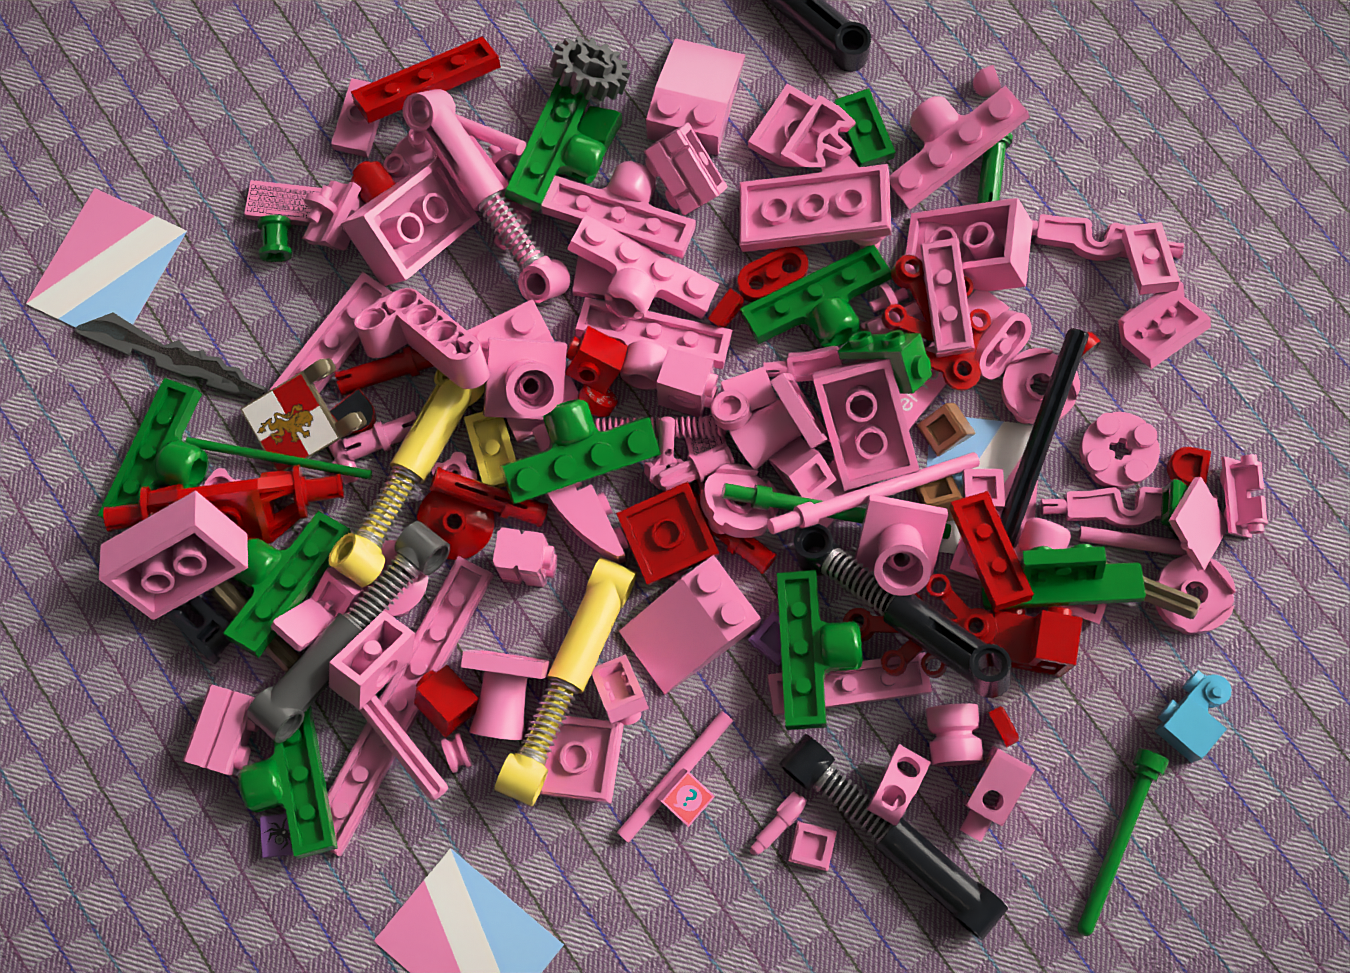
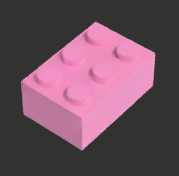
(173, 556)

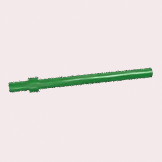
(763, 498)

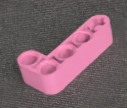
(413, 320)

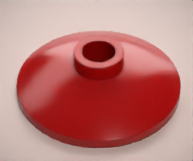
(472, 534)

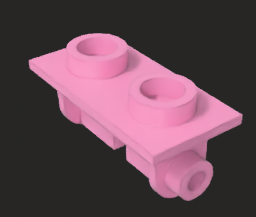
(1243, 513)

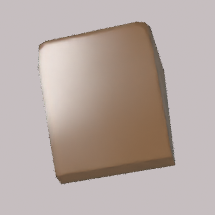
(945, 428)
(939, 494)

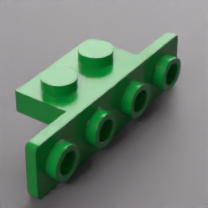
(1077, 578)

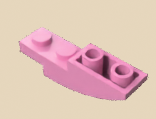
(585, 512)

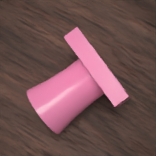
(511, 365)
(779, 424)
(900, 543)
(502, 691)

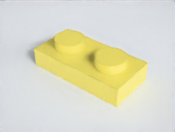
(490, 446)

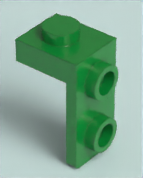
(905, 353)

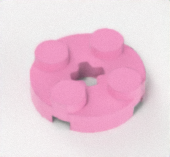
(1020, 377)
(1138, 438)
(726, 515)
(1216, 596)

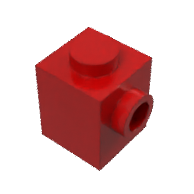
(595, 359)
(445, 700)

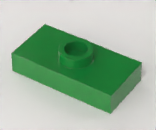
(868, 136)

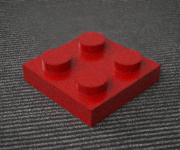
(667, 533)

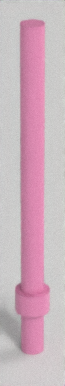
(809, 513)

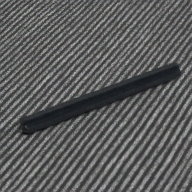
(1043, 431)

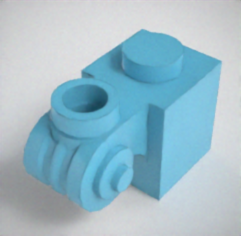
(1187, 723)

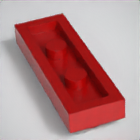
(991, 551)

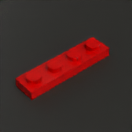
(438, 72)

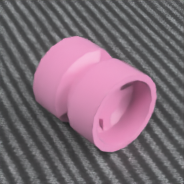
(954, 735)

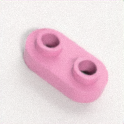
(1002, 343)

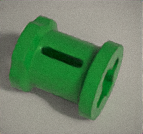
(274, 238)

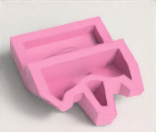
(802, 131)

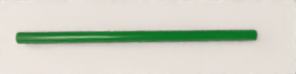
(280, 458)

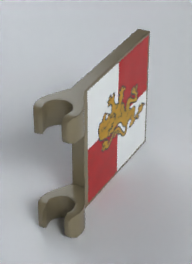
(295, 417)

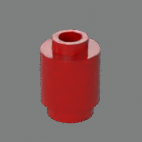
(372, 179)

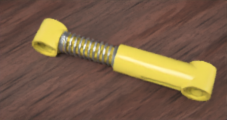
(360, 554)
(605, 595)

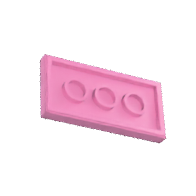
(814, 208)

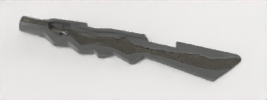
(174, 357)

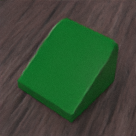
(601, 124)
(1171, 496)

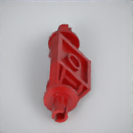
(243, 502)

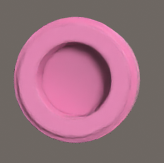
(730, 410)

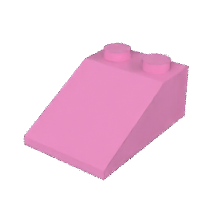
(696, 90)
(410, 223)
(991, 240)
(524, 324)
(865, 422)
(690, 625)

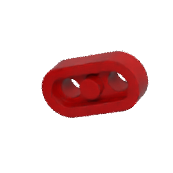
(770, 273)

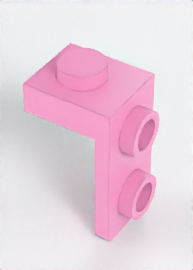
(307, 620)

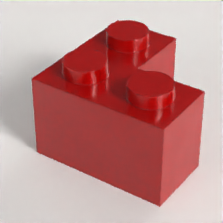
(1042, 642)

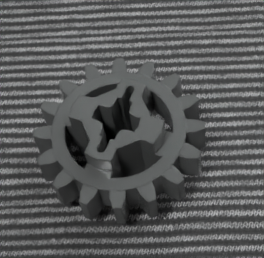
(589, 68)

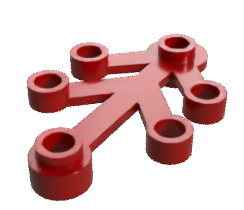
(947, 364)
(964, 615)

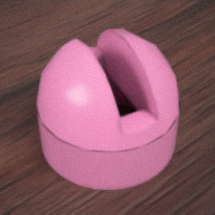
(986, 82)

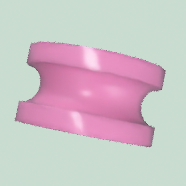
(456, 752)

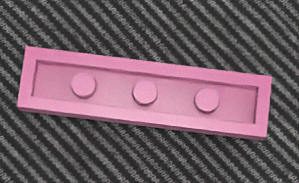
(337, 333)
(863, 685)

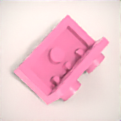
(1161, 326)

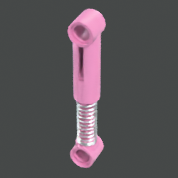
(435, 117)

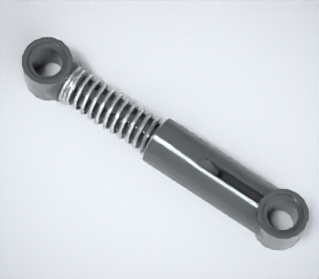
(282, 707)

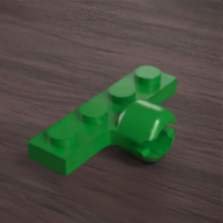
(555, 149)
(819, 300)
(158, 450)
(577, 452)
(281, 580)
(810, 649)
(296, 782)

